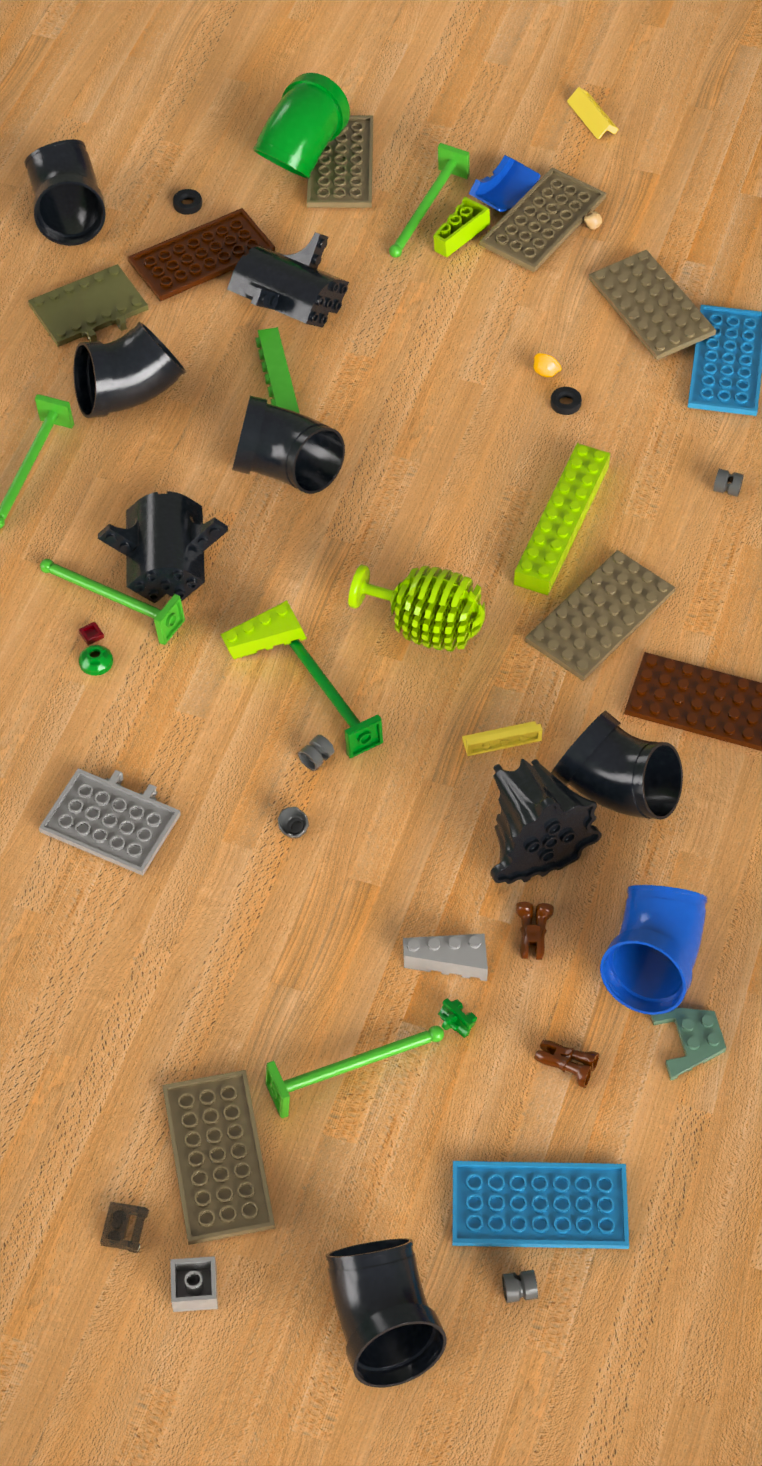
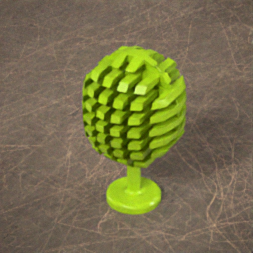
(429, 605)

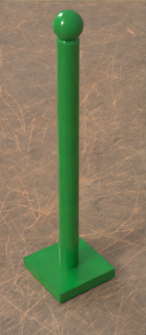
(360, 735)

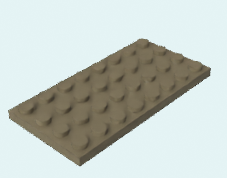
(345, 168)
(542, 219)
(652, 304)
(600, 615)
(218, 1157)

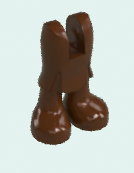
(533, 934)
(561, 1058)

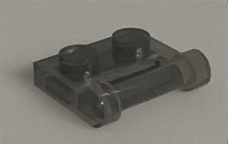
(117, 1225)

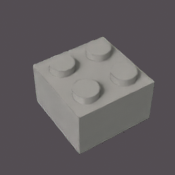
(194, 1284)

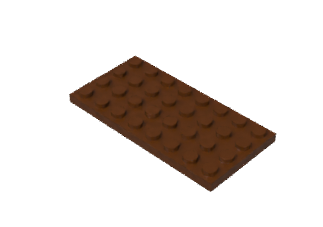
(198, 254)
(697, 700)

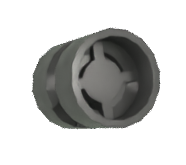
(722, 479)
(316, 752)
(520, 1286)

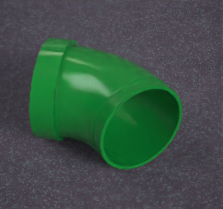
(304, 123)

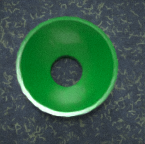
(95, 665)

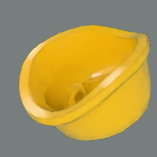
(546, 365)

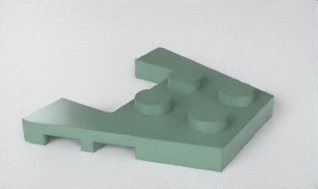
(698, 1035)

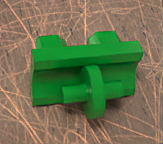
(454, 1018)

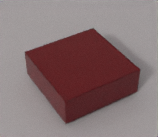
(91, 633)

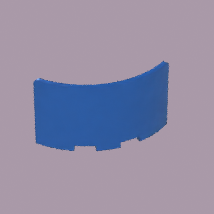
(506, 186)

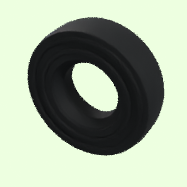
(187, 209)
(566, 409)

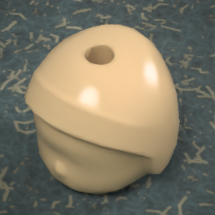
(593, 220)

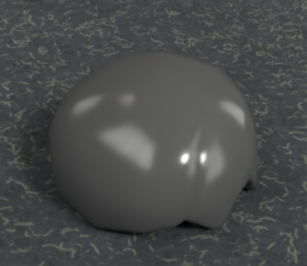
(293, 822)

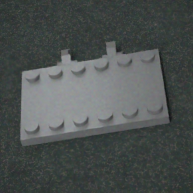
(110, 820)

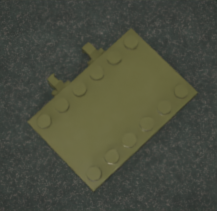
(88, 306)

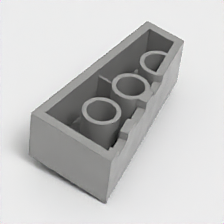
(448, 954)

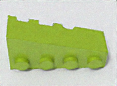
(461, 227)
(264, 631)

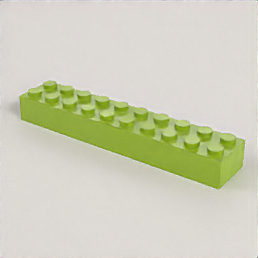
(561, 519)

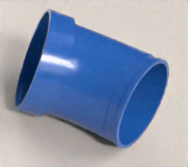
(656, 948)

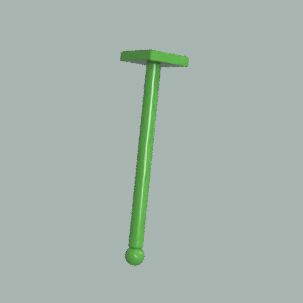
(450, 161)
(52, 412)
(166, 620)
(280, 1089)

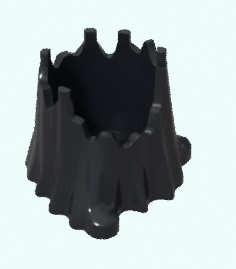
(539, 823)

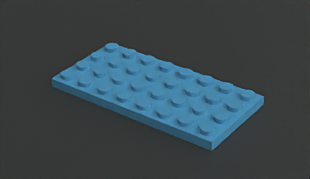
(729, 363)
(540, 1205)

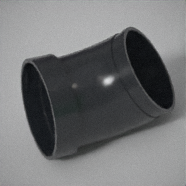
(66, 193)
(123, 372)
(288, 447)
(622, 770)
(384, 1312)

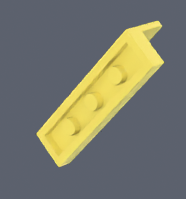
(591, 113)
(502, 738)

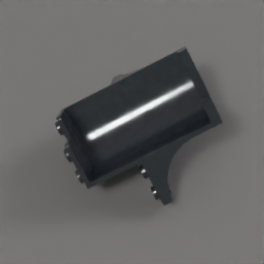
(290, 282)
(164, 544)

